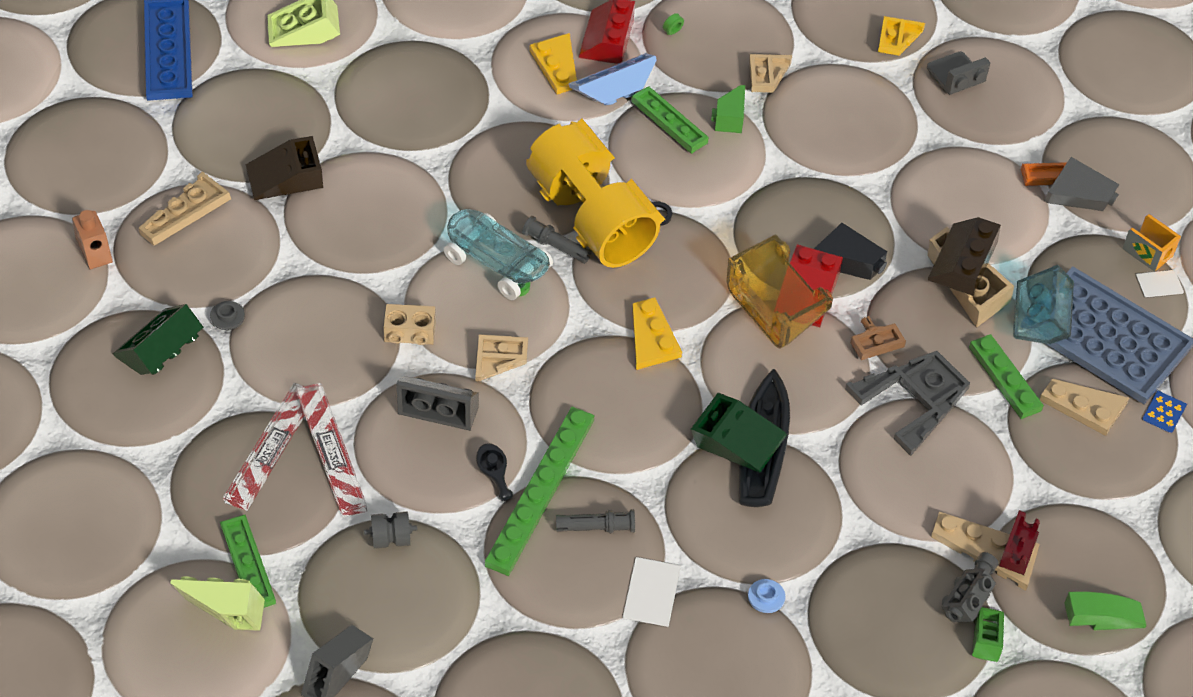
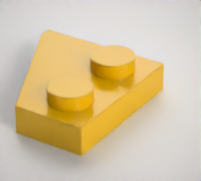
(898, 35)

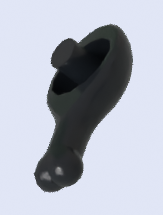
(493, 464)

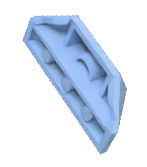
(616, 81)

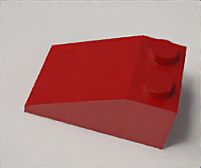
(817, 269)

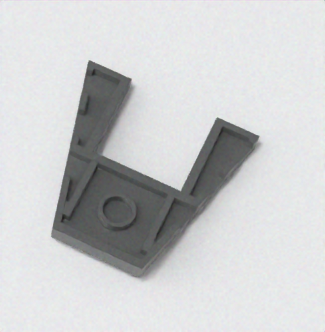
(930, 380)

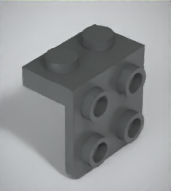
(958, 71)

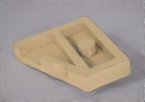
(499, 355)

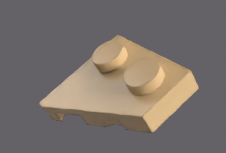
(767, 71)

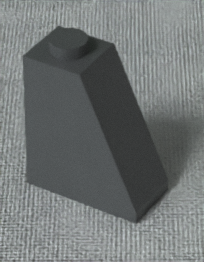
(1082, 188)
(336, 663)

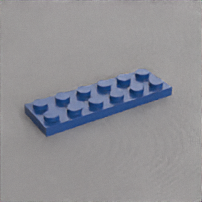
(167, 49)

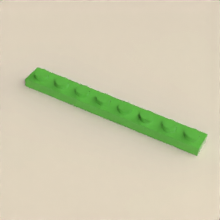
(539, 491)

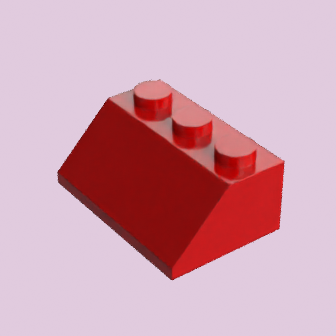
(608, 31)

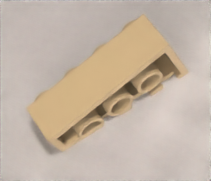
(991, 294)

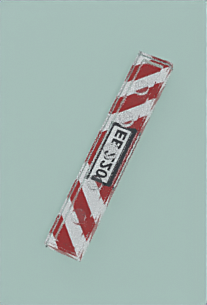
(332, 450)
(266, 452)

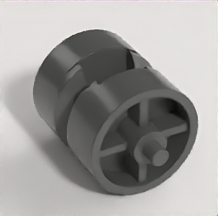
(388, 530)

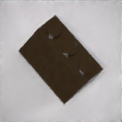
(965, 255)

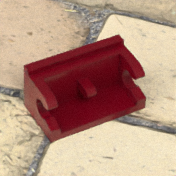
(1020, 544)

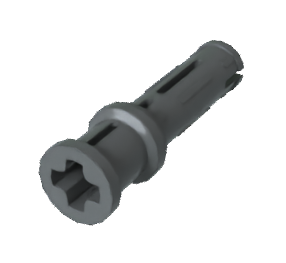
(547, 235)
(610, 521)

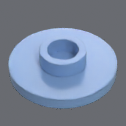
(766, 596)

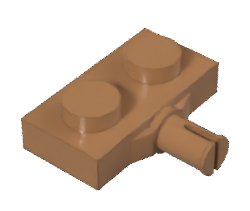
(877, 339)

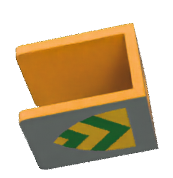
(1153, 243)

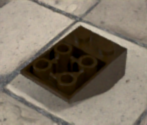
(286, 169)

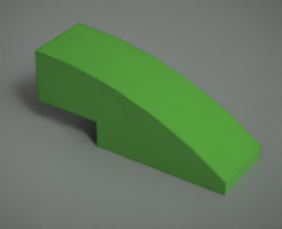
(1104, 611)

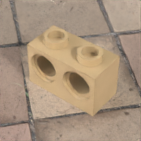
(409, 324)

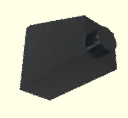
(859, 254)

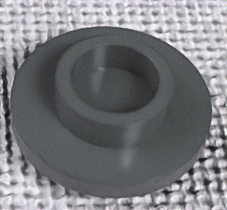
(227, 315)

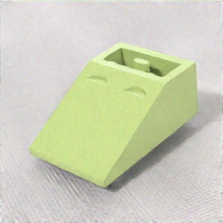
(232, 603)

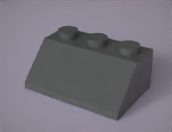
(437, 402)

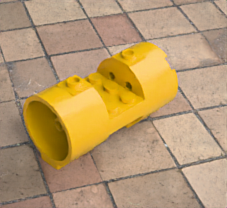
(614, 219)

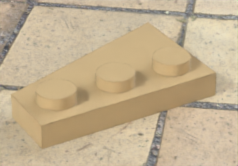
(1087, 405)

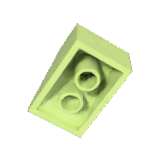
(304, 23)

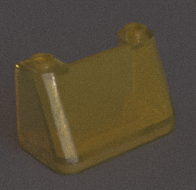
(774, 291)

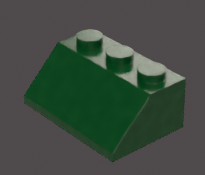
(160, 340)

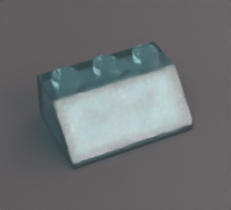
(1044, 306)

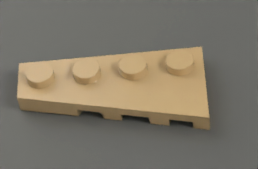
(190, 206)
(975, 539)

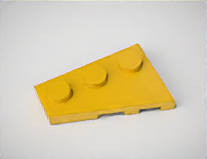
(556, 61)
(652, 335)

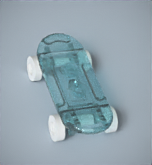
(496, 248)

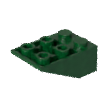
(737, 433)

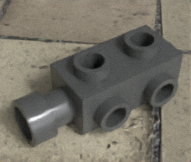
(971, 590)

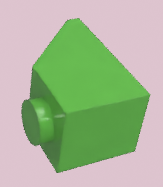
(730, 111)

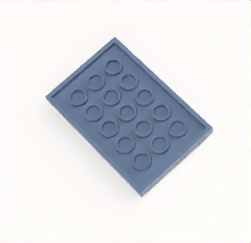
(1120, 339)

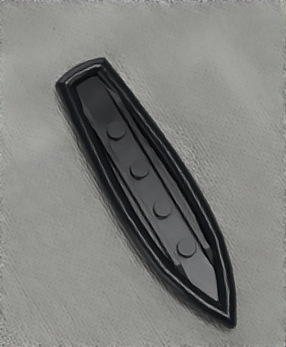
(773, 404)

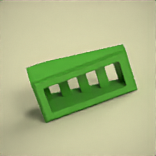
(988, 635)

